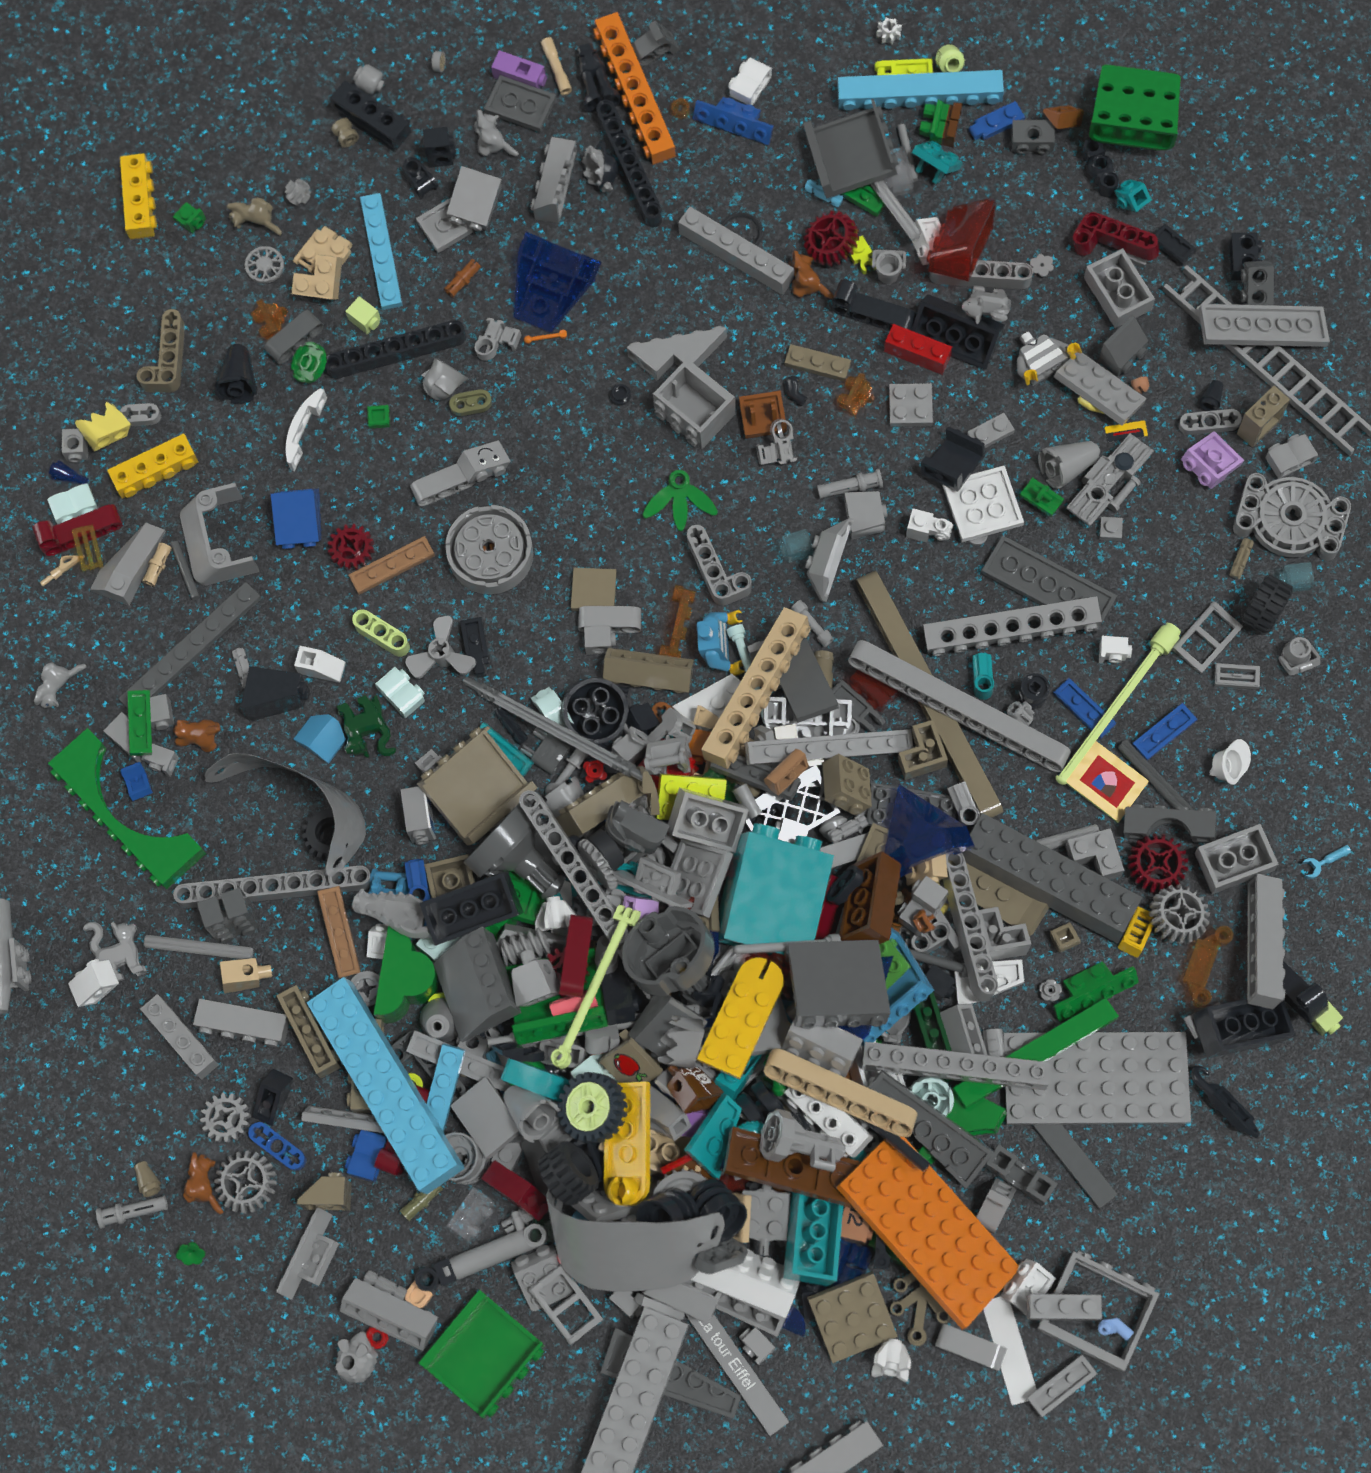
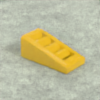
(1131, 944)

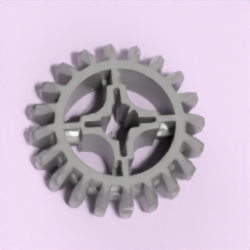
(1193, 911)
(242, 1191)

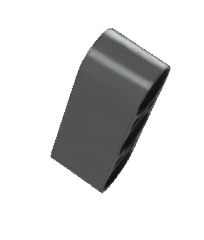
(292, 336)

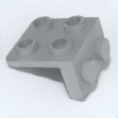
(535, 1266)

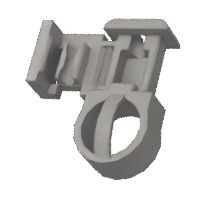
(498, 333)
(779, 449)

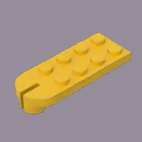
(742, 1017)
(629, 1150)

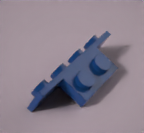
(734, 118)

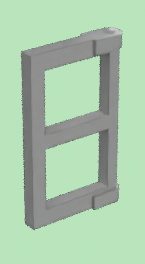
(1196, 627)
(534, 1290)

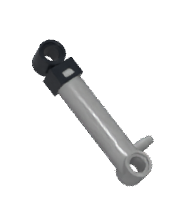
(483, 1256)

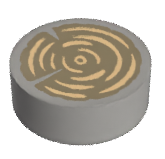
(438, 61)

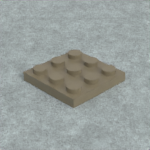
(852, 1317)

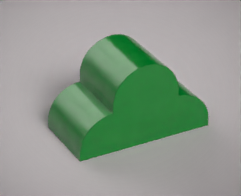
(404, 978)

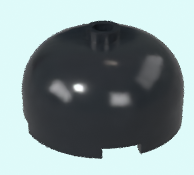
(608, 714)

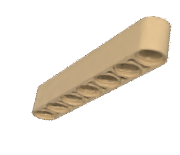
(840, 1092)

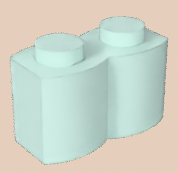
(72, 503)
(400, 691)

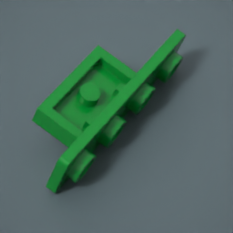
(1092, 987)

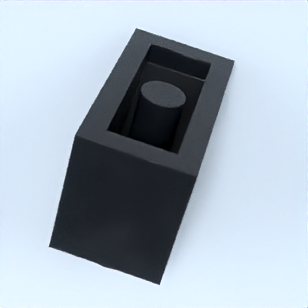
(272, 1096)

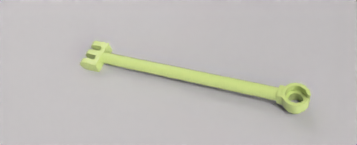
(624, 917)

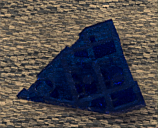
(922, 832)

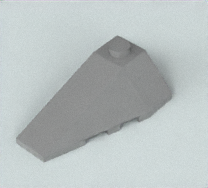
(126, 569)

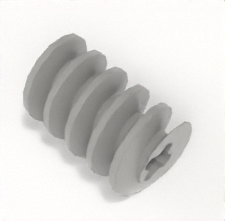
(514, 948)

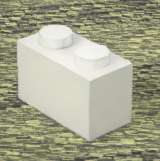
(93, 982)

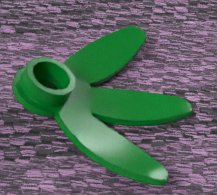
(679, 495)

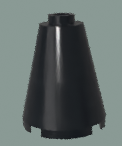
(236, 376)

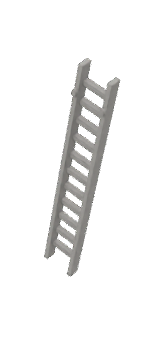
(1305, 410)

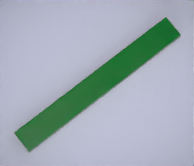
(1046, 1046)

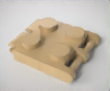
(323, 243)

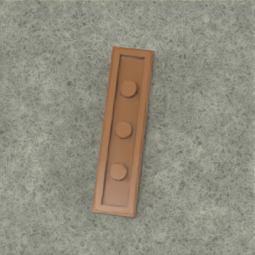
(391, 565)
(339, 931)

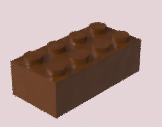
(871, 906)

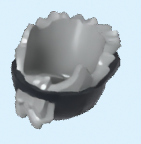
(600, 167)

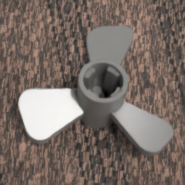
(421, 663)

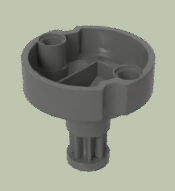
(513, 849)
(669, 953)

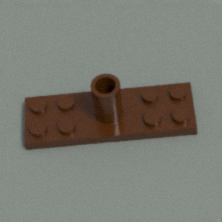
(790, 1174)

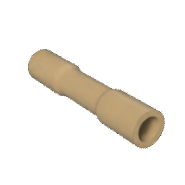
(552, 55)

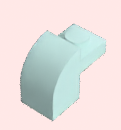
(549, 705)

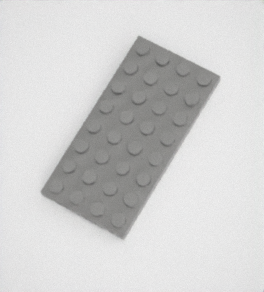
(1107, 1081)

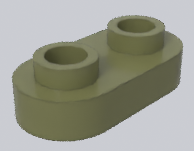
(470, 402)

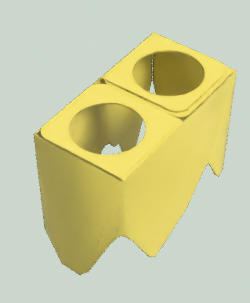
(104, 429)

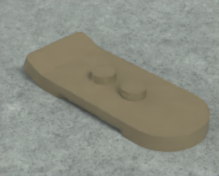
(1013, 905)

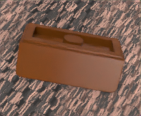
(1064, 116)

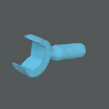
(1328, 859)

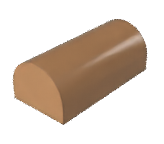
(787, 772)

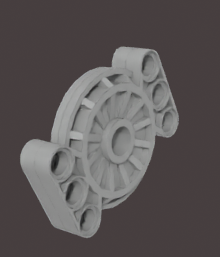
(1290, 537)

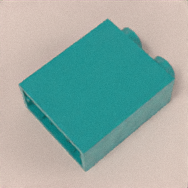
(773, 889)

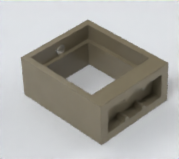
(1263, 418)

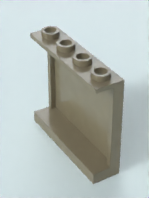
(474, 786)

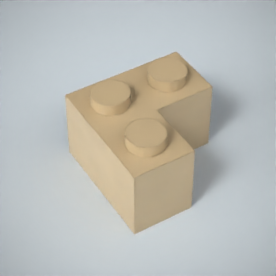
(324, 281)

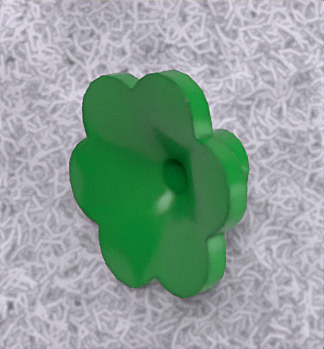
(190, 1254)

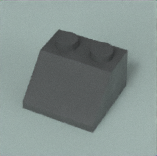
(1124, 348)

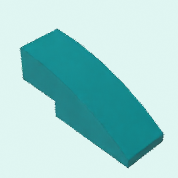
(534, 1079)

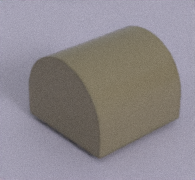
(1064, 937)

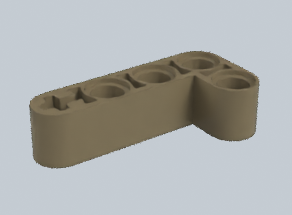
(167, 350)

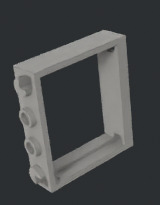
(1124, 1280)

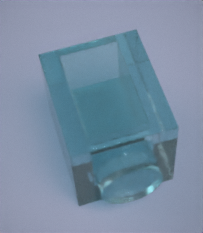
(796, 546)
(1298, 576)

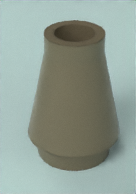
(147, 1180)

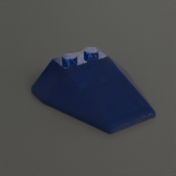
(550, 281)

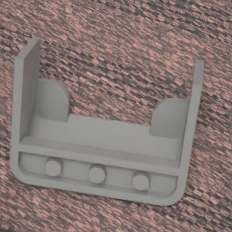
(207, 564)

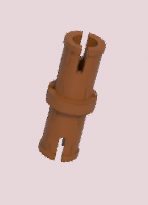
(462, 278)

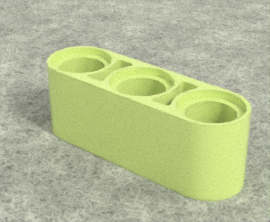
(388, 639)

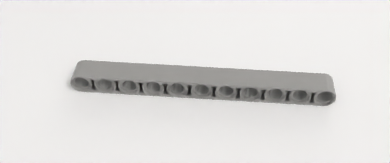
(959, 706)
(571, 869)

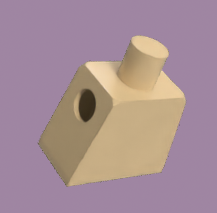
(234, 974)

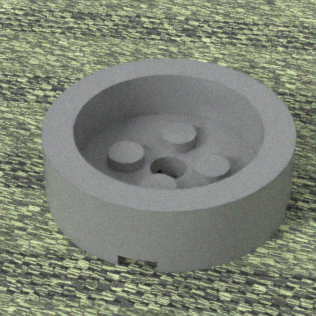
(495, 569)

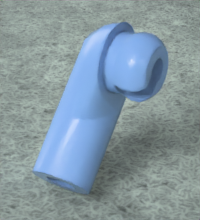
(1114, 1325)

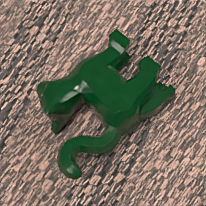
(364, 724)

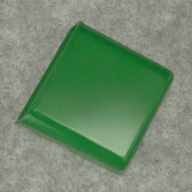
(1136, 108)

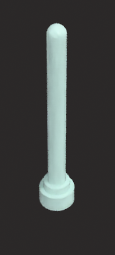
(737, 633)

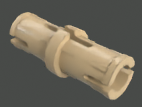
(156, 564)

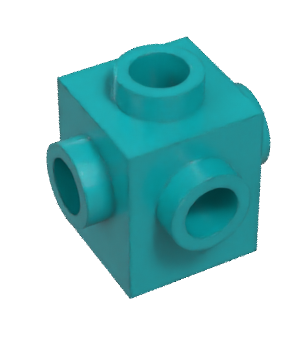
(1132, 195)

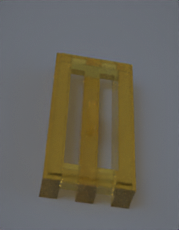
(91, 565)

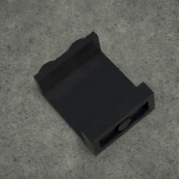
(954, 459)

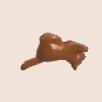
(806, 280)
(198, 733)
(198, 1185)

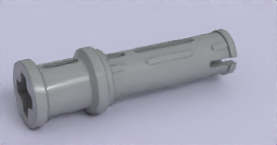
(860, 482)
(119, 1211)

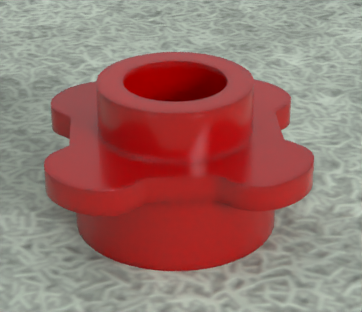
(590, 766)

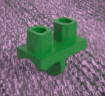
(1042, 497)

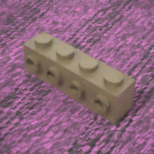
(648, 670)
(308, 1031)

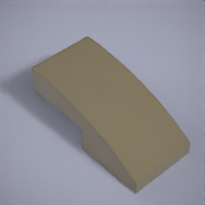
(648, 786)

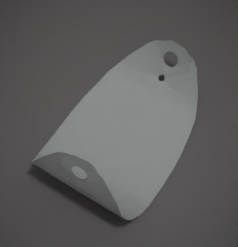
(346, 813)
(631, 1253)

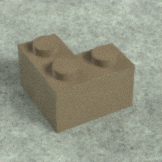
(928, 753)

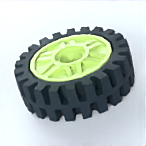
(607, 1111)

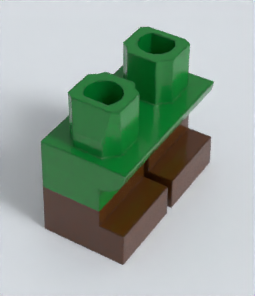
(944, 124)

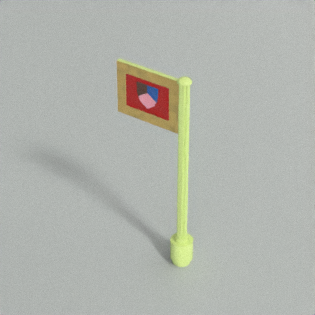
(1097, 771)

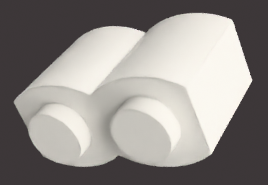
(750, 81)

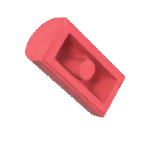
(569, 1004)

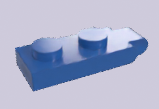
(996, 121)

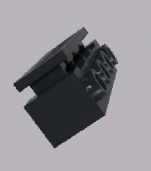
(370, 116)

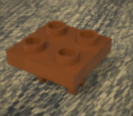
(760, 412)

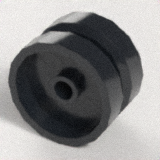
(764, 1105)

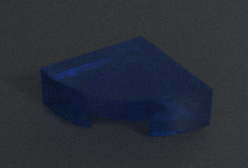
(795, 1322)

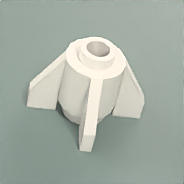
(554, 914)
(892, 1360)

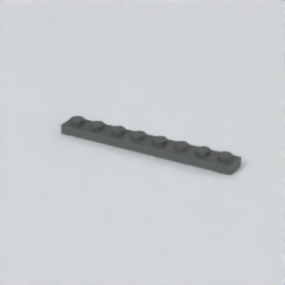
(196, 642)

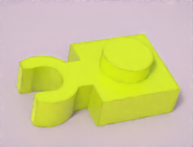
(862, 255)

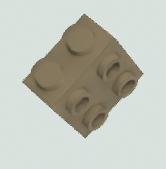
(847, 784)

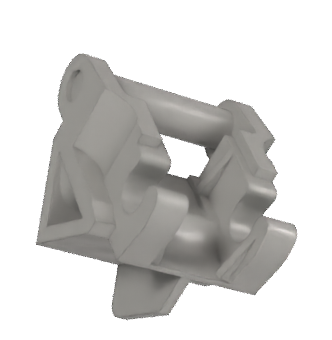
(667, 752)

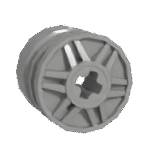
(476, 1163)

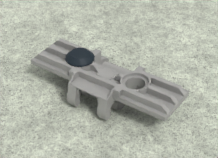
(1104, 475)

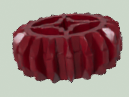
(833, 244)
(1151, 856)

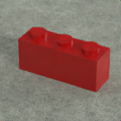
(917, 349)

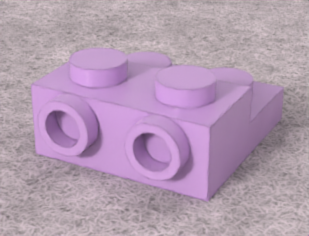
(1211, 460)

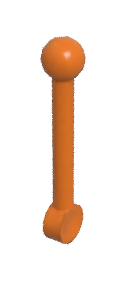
(562, 334)

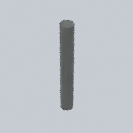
(185, 570)

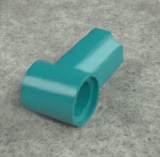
(983, 675)

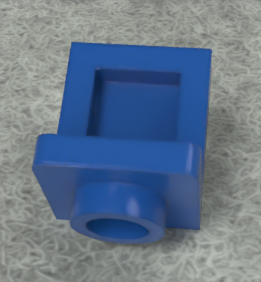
(136, 781)

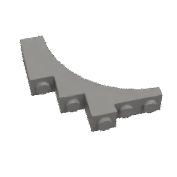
(664, 1118)

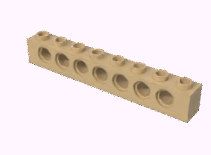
(787, 623)

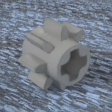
(297, 191)
(1021, 712)

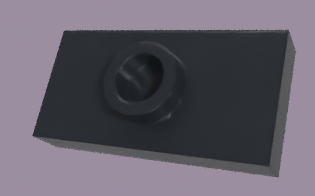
(1174, 244)

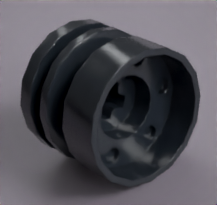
(715, 1197)
(668, 1207)

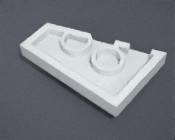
(712, 698)
(1008, 975)

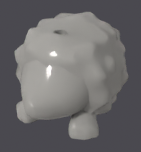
(356, 1358)

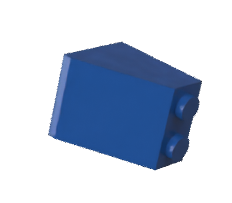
(296, 517)

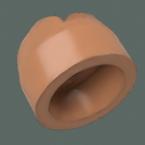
(1140, 384)

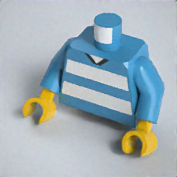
(714, 641)

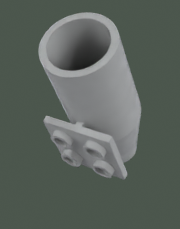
(12, 959)

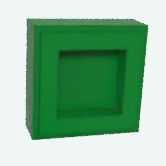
(378, 416)

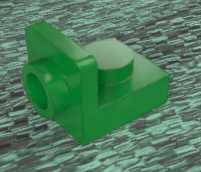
(190, 217)

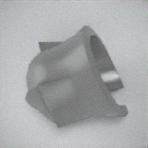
(442, 380)

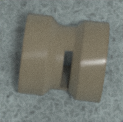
(343, 130)

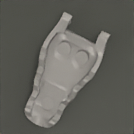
(397, 911)

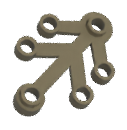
(922, 1296)

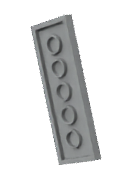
(1263, 325)

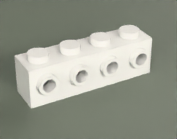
(831, 1121)

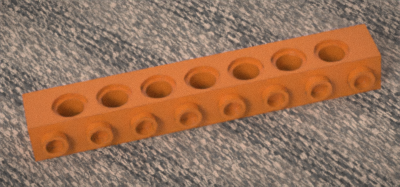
(612, 26)

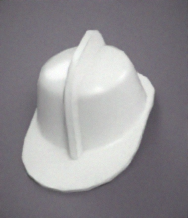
(1232, 762)

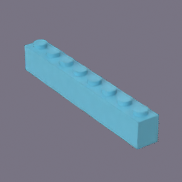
(920, 89)

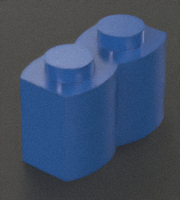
(366, 1150)

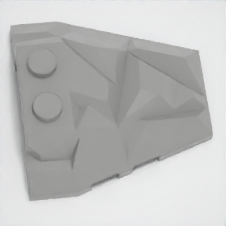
(830, 723)

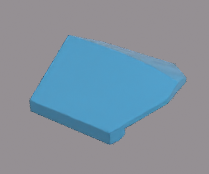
(321, 736)

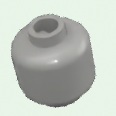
(369, 79)

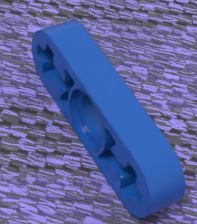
(268, 1131)

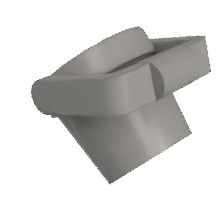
(888, 264)
(1297, 656)

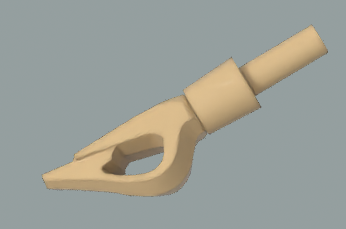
(57, 572)

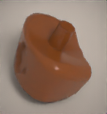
(923, 922)

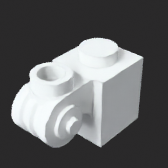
(924, 524)

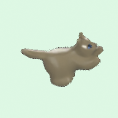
(257, 212)

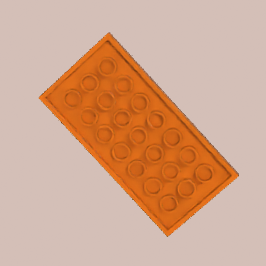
(929, 1231)

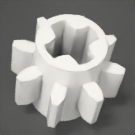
(889, 30)

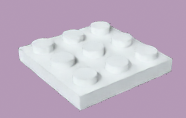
(984, 505)

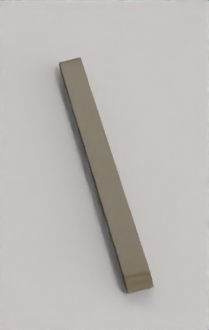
(953, 740)

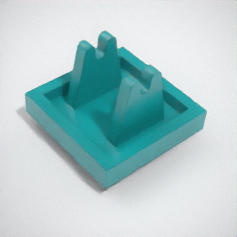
(933, 154)

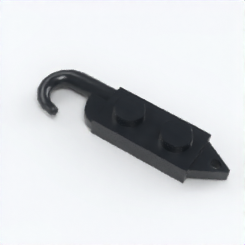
(1226, 1103)

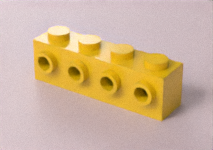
(137, 196)
(153, 466)

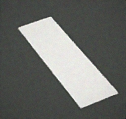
(1015, 1362)

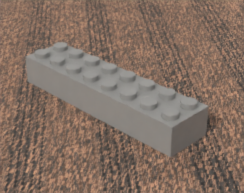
(636, 1394)

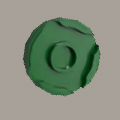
(308, 362)

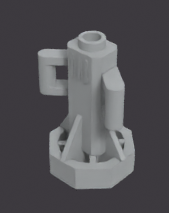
(785, 1136)

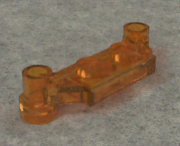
(684, 597)
(1201, 964)

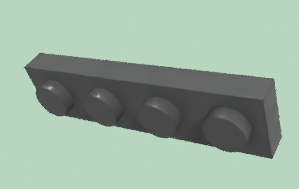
(754, 776)

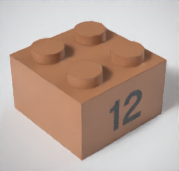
(854, 1227)

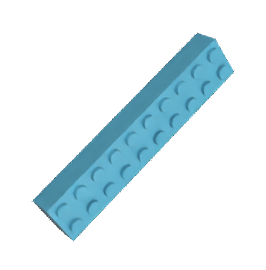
(385, 1086)

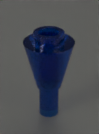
(62, 472)

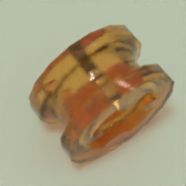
(675, 106)

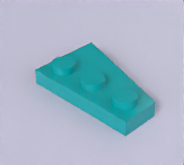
(712, 1137)

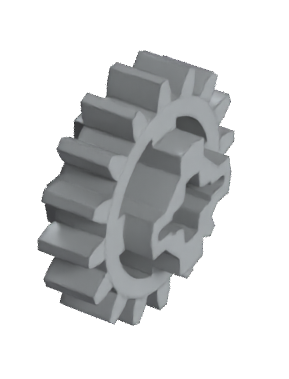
(217, 1121)

